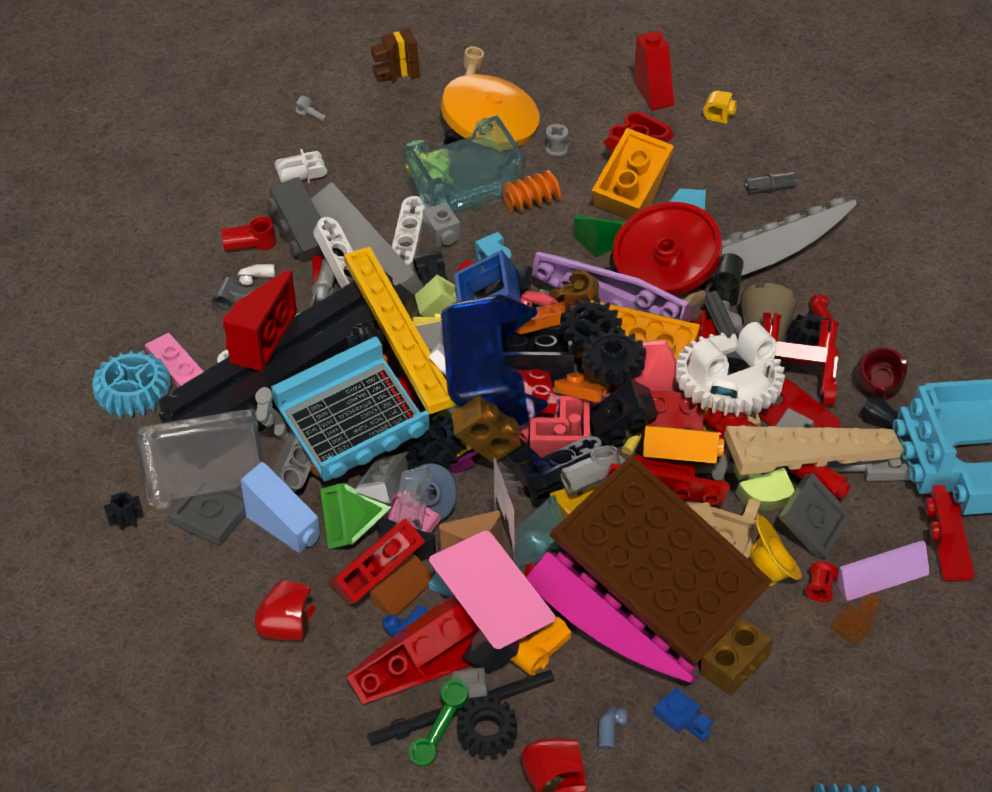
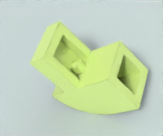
(770, 488)

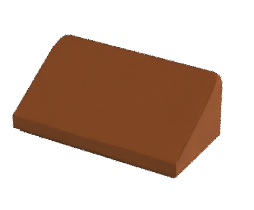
(401, 586)

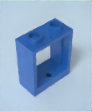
(495, 268)

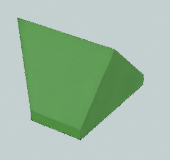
(348, 514)

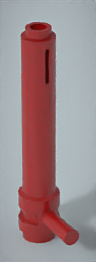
(832, 480)

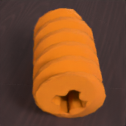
(530, 190)

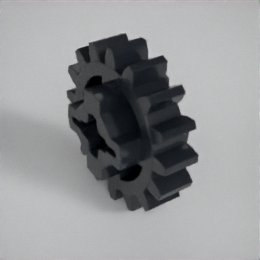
(586, 320)
(435, 446)

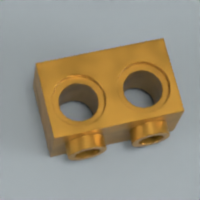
(486, 429)
(739, 659)

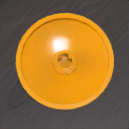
(484, 96)

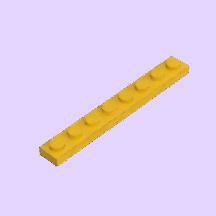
(399, 330)

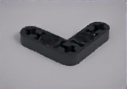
(547, 468)

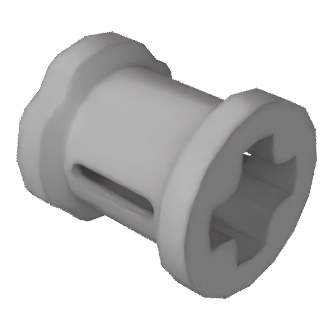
(557, 140)

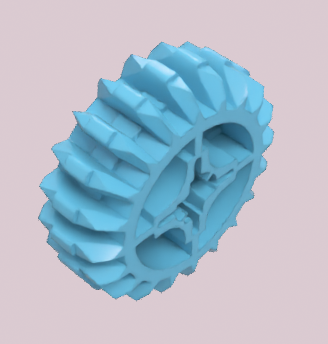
(131, 383)

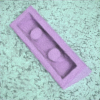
(883, 570)

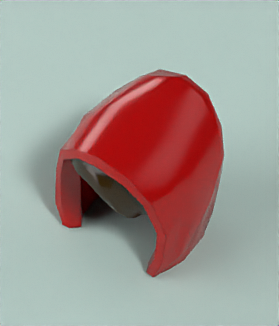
(284, 612)
(551, 758)

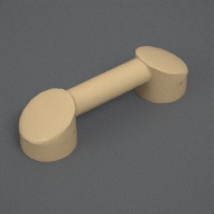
(473, 59)

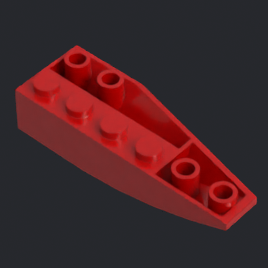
(417, 653)

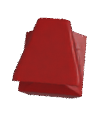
(641, 123)

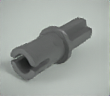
(770, 183)

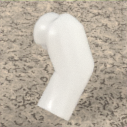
(256, 271)

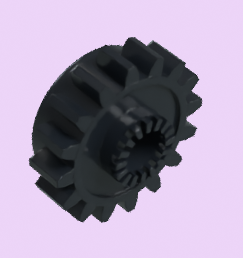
(613, 357)

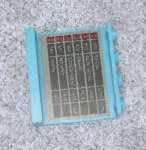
(348, 409)

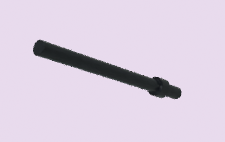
(402, 728)

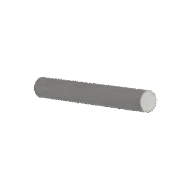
(722, 464)

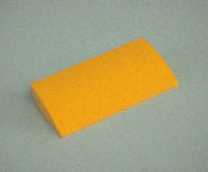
(654, 328)

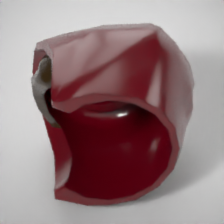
(882, 372)

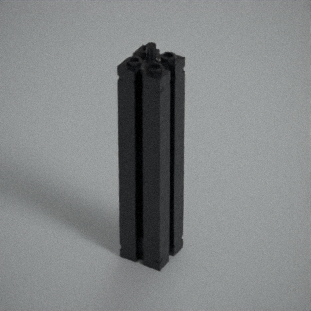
(309, 340)

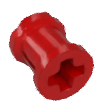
(821, 581)

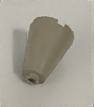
(771, 299)

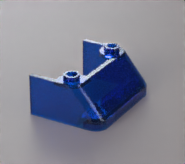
(476, 355)

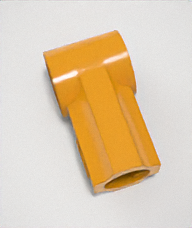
(540, 645)

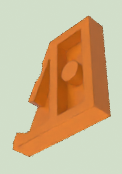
(582, 387)

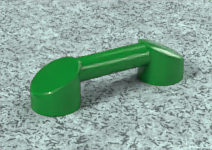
(455, 696)

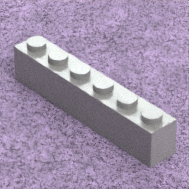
(361, 234)

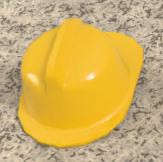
(770, 554)

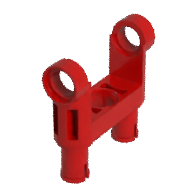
(823, 354)

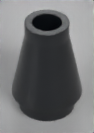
(879, 412)

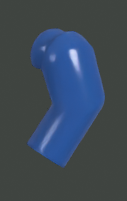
(394, 625)

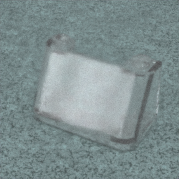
(197, 456)

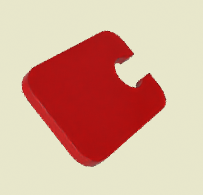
(801, 403)

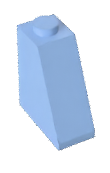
(278, 509)

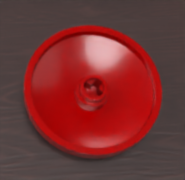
(669, 246)

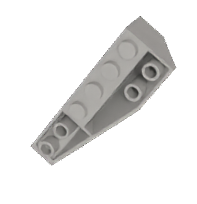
(782, 239)

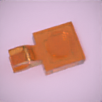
(857, 624)

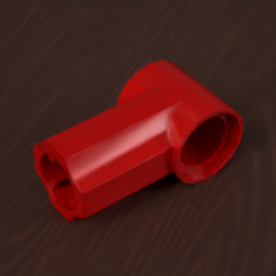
(257, 234)

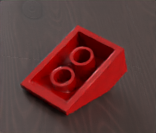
(260, 322)

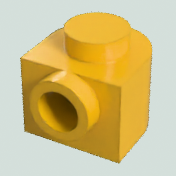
(719, 106)

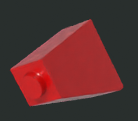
(653, 70)

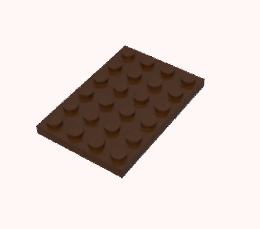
(661, 559)

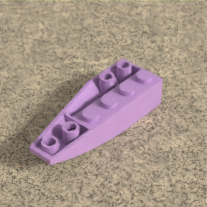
(613, 287)

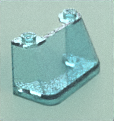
(467, 170)

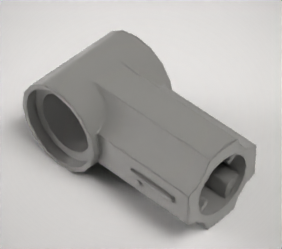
(589, 471)

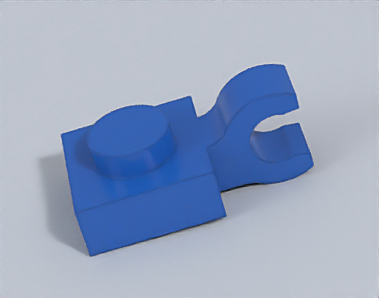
(682, 712)

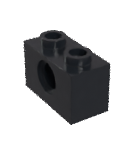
(623, 413)

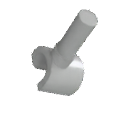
(304, 107)

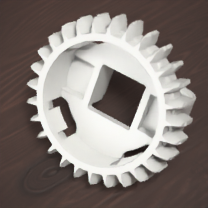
(706, 366)

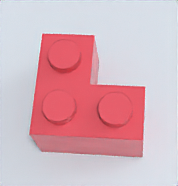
(555, 433)

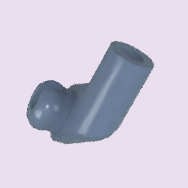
(607, 724)

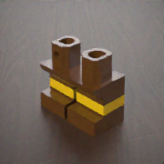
(399, 56)

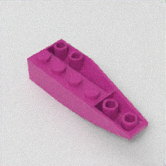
(601, 615)

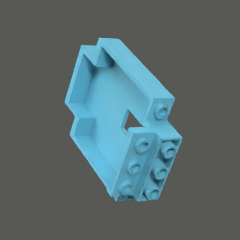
(936, 423)

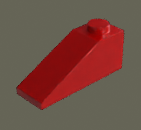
(376, 562)

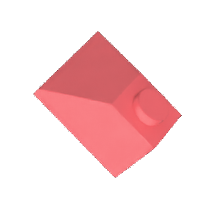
(659, 368)

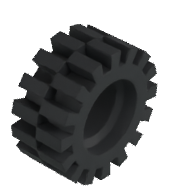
(487, 711)

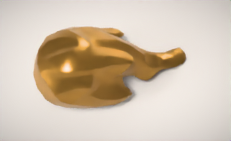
(584, 286)

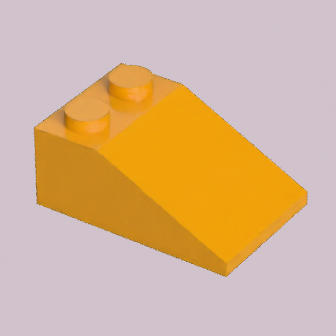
(632, 174)

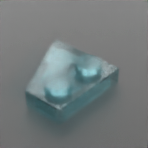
(533, 537)

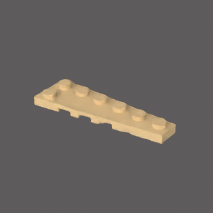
(770, 447)

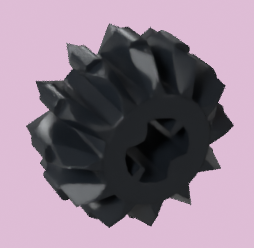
(805, 329)

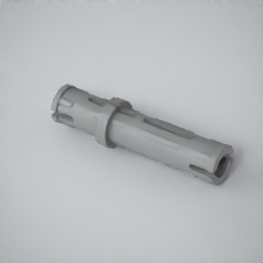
(324, 283)

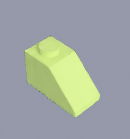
(435, 296)

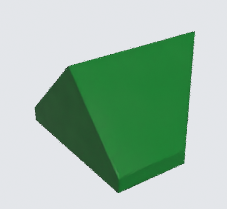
(596, 233)

